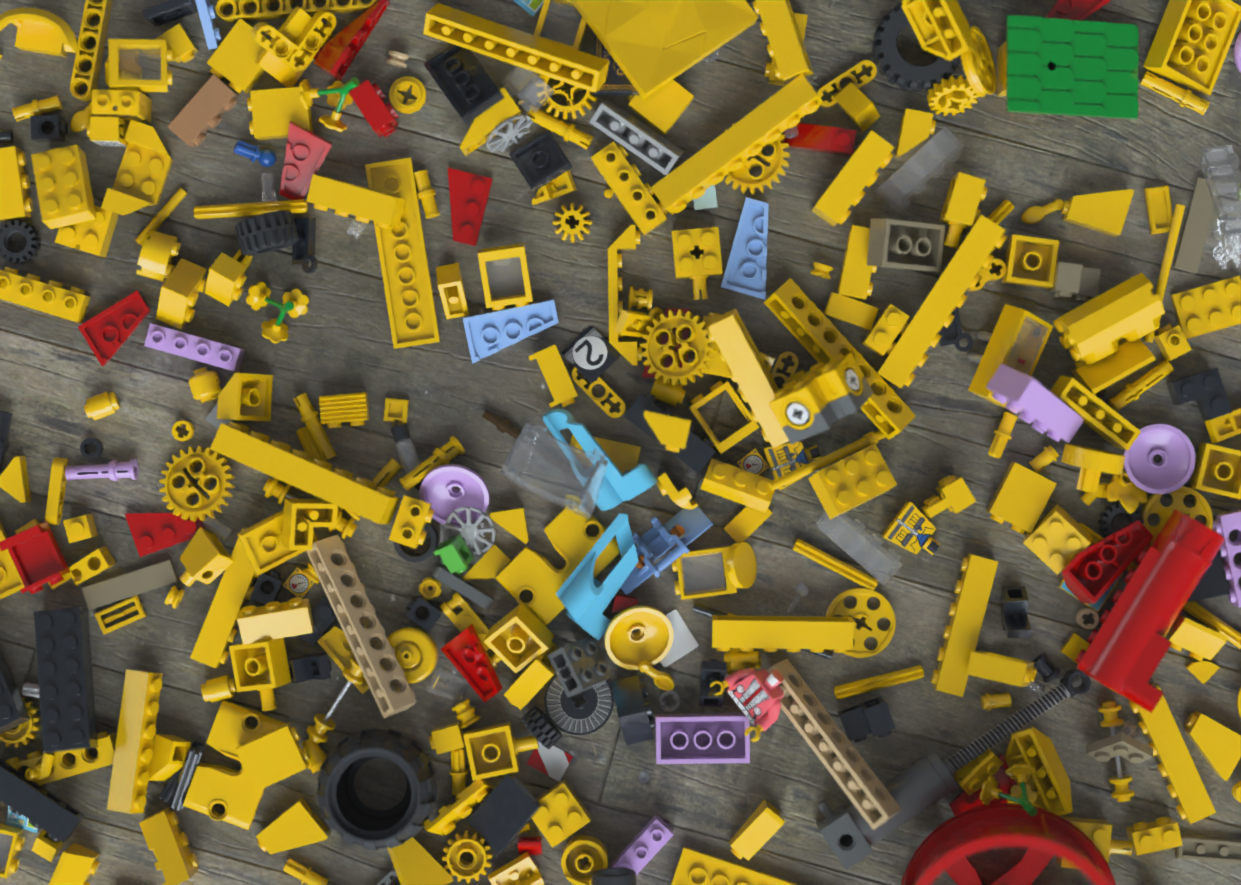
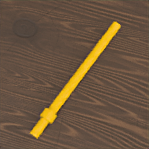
(1167, 259)
(867, 440)

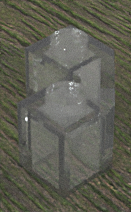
(528, 88)

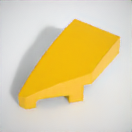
(558, 187)
(489, 565)

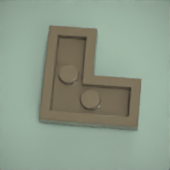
(1119, 745)

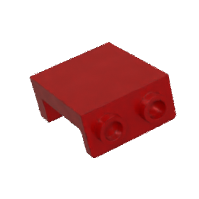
(36, 557)

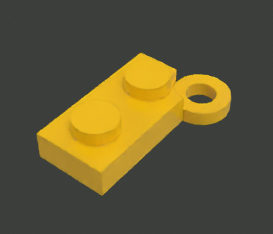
(634, 323)

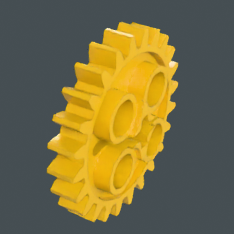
(743, 177)
(657, 353)
(181, 498)

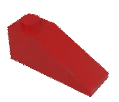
(823, 139)

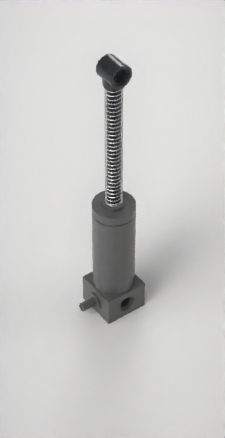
(929, 780)

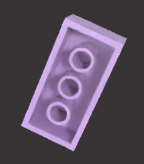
(1034, 404)
(702, 738)

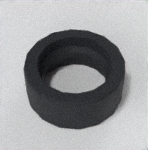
(406, 555)
(613, 876)

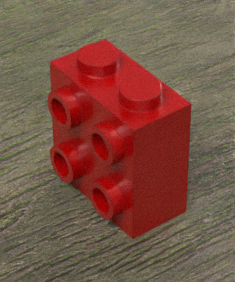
(378, 114)

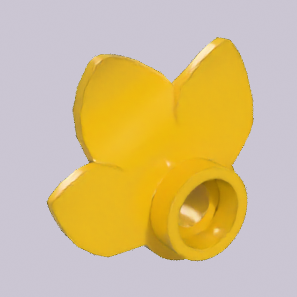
(1126, 492)

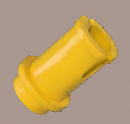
(1043, 459)
(995, 701)

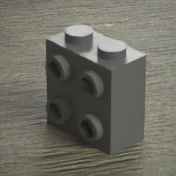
(579, 666)

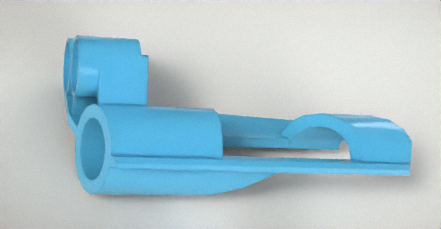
(615, 485)
(584, 594)

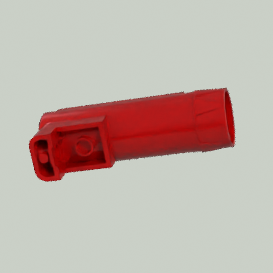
(1135, 629)

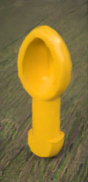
(81, 118)
(1036, 213)
(661, 679)

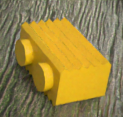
(344, 408)

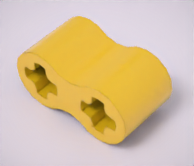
(987, 276)

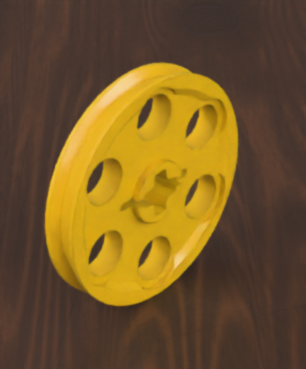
(979, 64)
(1153, 505)
(871, 618)

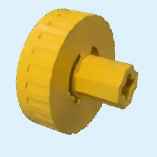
(1092, 463)

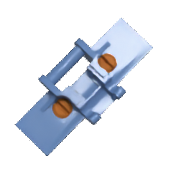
(679, 531)

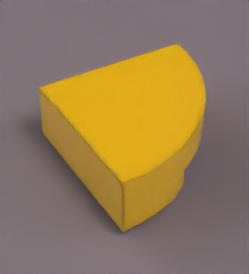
(1202, 670)

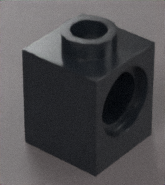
(39, 124)
(260, 594)
(434, 612)

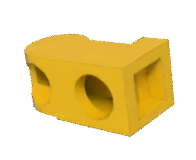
(91, 565)

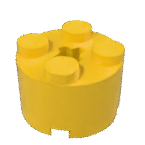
(158, 255)
(582, 847)

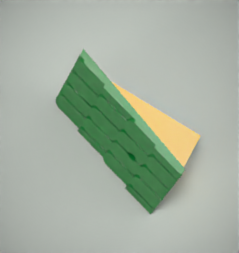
(1069, 67)

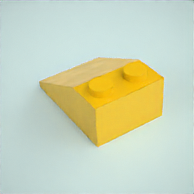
(488, 121)

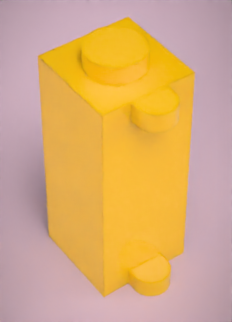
(556, 376)

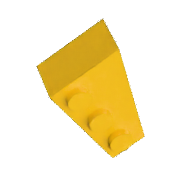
(169, 847)

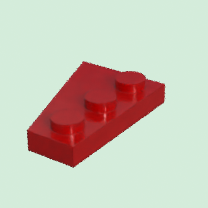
(468, 204)
(473, 663)

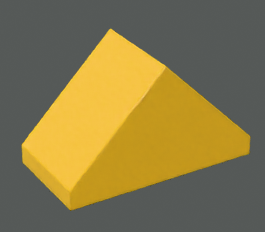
(857, 106)
(16, 480)
(513, 521)

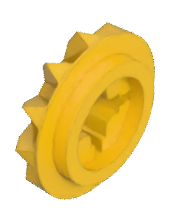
(403, 85)

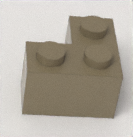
(1075, 281)

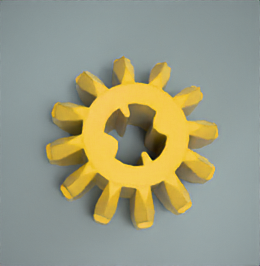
(578, 217)

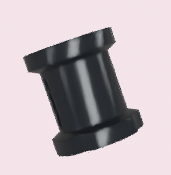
(1045, 667)

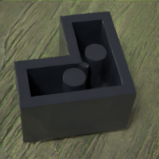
(1206, 389)
(632, 710)
(867, 718)

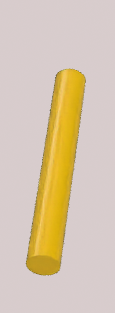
(162, 215)

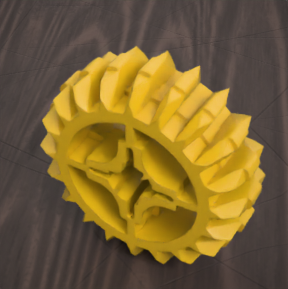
(572, 107)

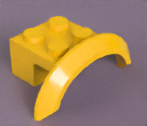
(40, 31)

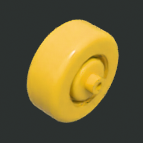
(414, 652)

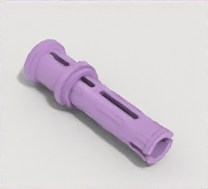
(113, 470)

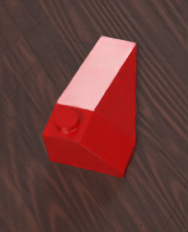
(343, 48)
(1099, 565)

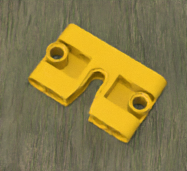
(537, 574)
(222, 784)

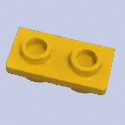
(976, 772)

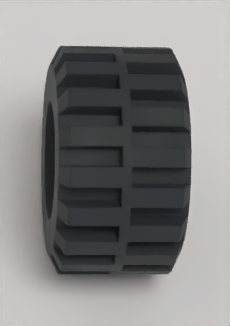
(266, 232)

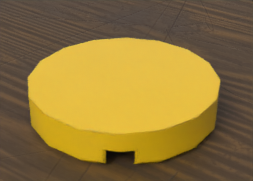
(742, 565)

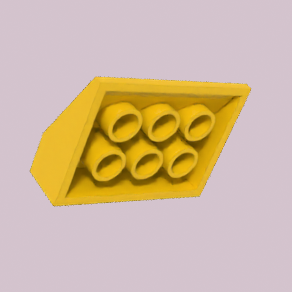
(1193, 42)

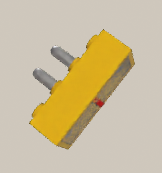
(1014, 342)

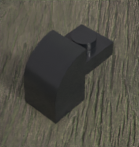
(1015, 612)
(309, 667)
(711, 671)

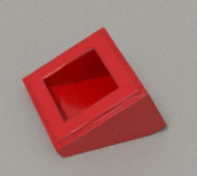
(623, 601)
(532, 845)

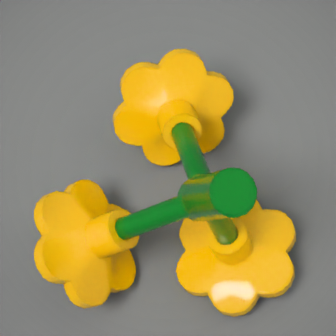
(336, 95)
(294, 303)
(1019, 794)

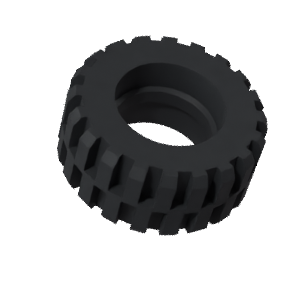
(895, 67)

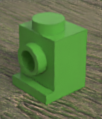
(454, 554)

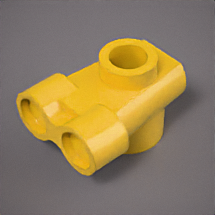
(740, 660)

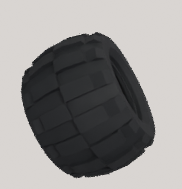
(350, 816)

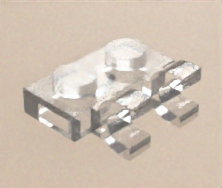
(1229, 244)

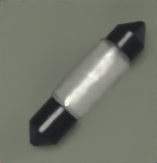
(405, 448)

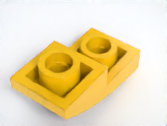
(851, 311)

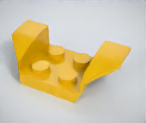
(140, 172)

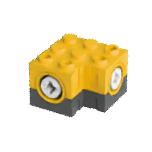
(820, 397)

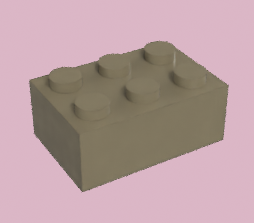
(905, 245)

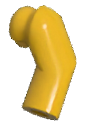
(1089, 497)
(42, 770)

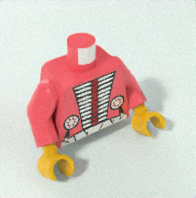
(756, 696)

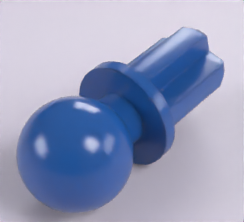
(265, 157)

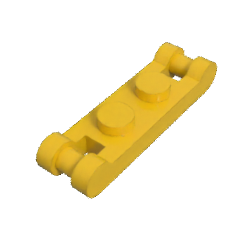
(465, 619)

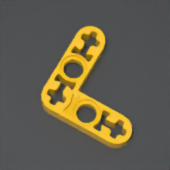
(294, 49)

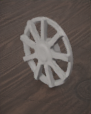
(508, 132)
(471, 529)

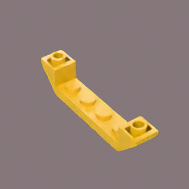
(626, 241)

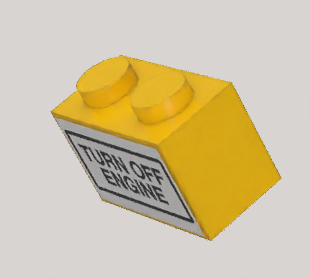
(107, 131)

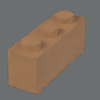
(203, 112)

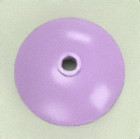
(1175, 464)
(439, 490)

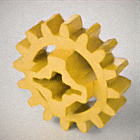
(951, 96)

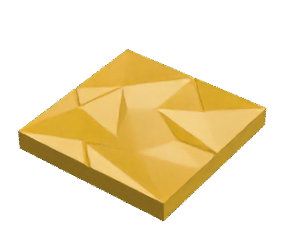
(663, 37)

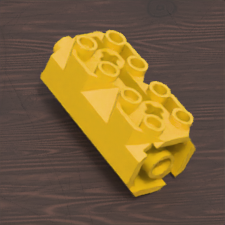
(1121, 312)

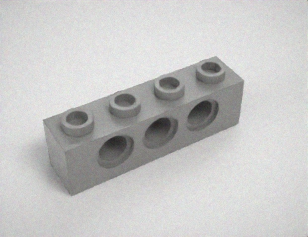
(636, 137)

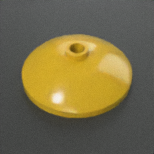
(647, 644)

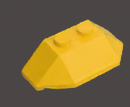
(939, 26)
(1050, 779)

